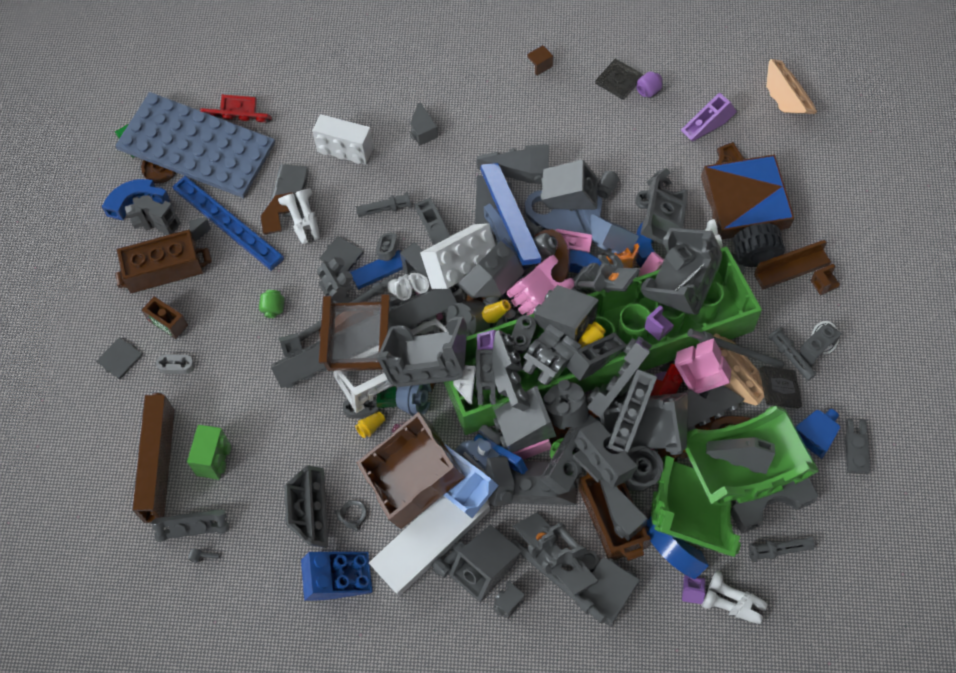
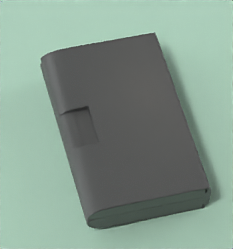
(290, 179)

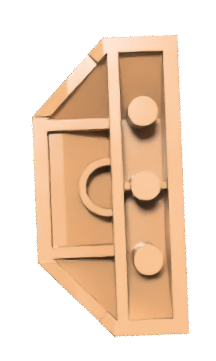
(787, 90)
(745, 377)

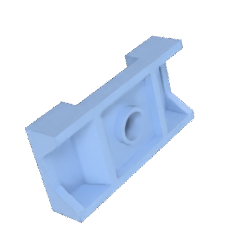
(471, 491)

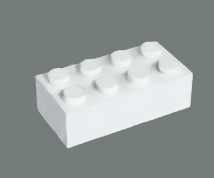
(457, 255)

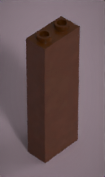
(153, 458)

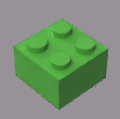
(209, 452)

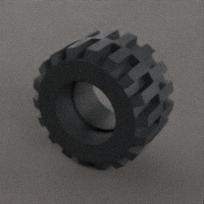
(758, 244)

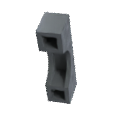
(750, 514)

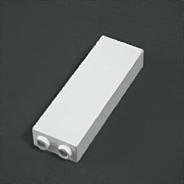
(423, 542)

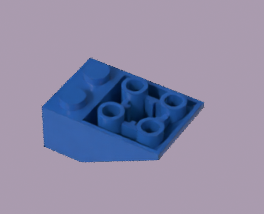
(335, 575)

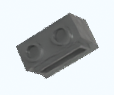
(819, 343)

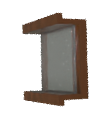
(353, 334)

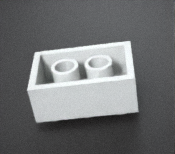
(343, 139)

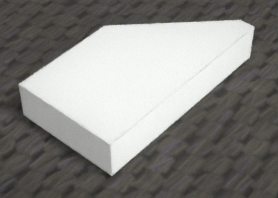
(466, 384)

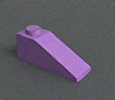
(712, 116)

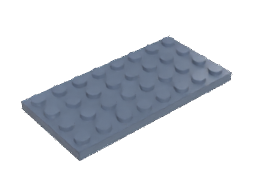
(195, 144)

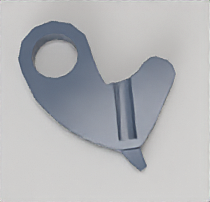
(562, 219)

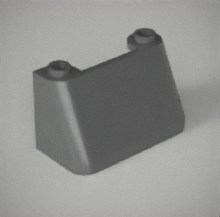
(692, 294)
(424, 358)
(661, 425)

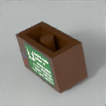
(164, 317)

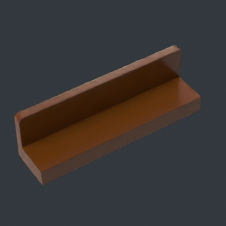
(792, 265)

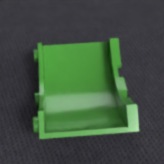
(730, 482)
(686, 513)

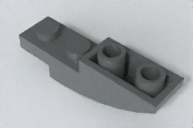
(432, 221)
(505, 368)

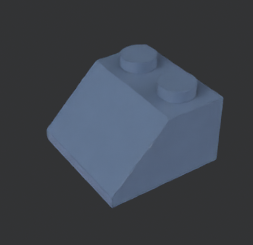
(611, 235)

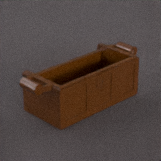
(160, 261)
(596, 505)

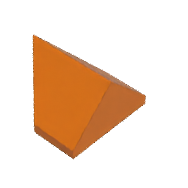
(627, 258)

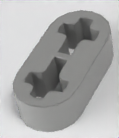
(175, 362)

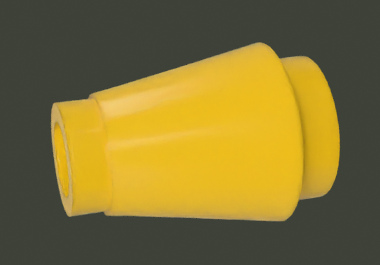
(493, 312)
(591, 334)
(370, 424)

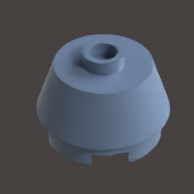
(413, 398)

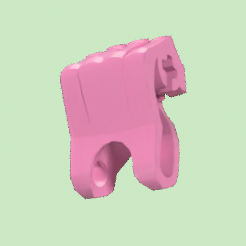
(533, 288)

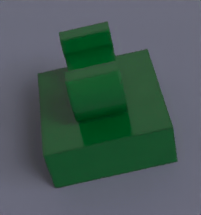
(387, 398)

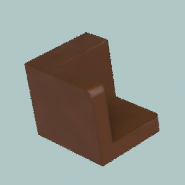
(541, 59)
(824, 280)

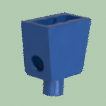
(819, 431)

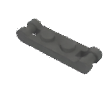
(190, 524)

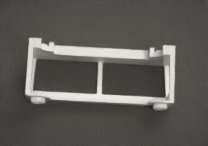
(380, 383)

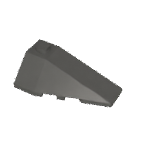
(521, 165)

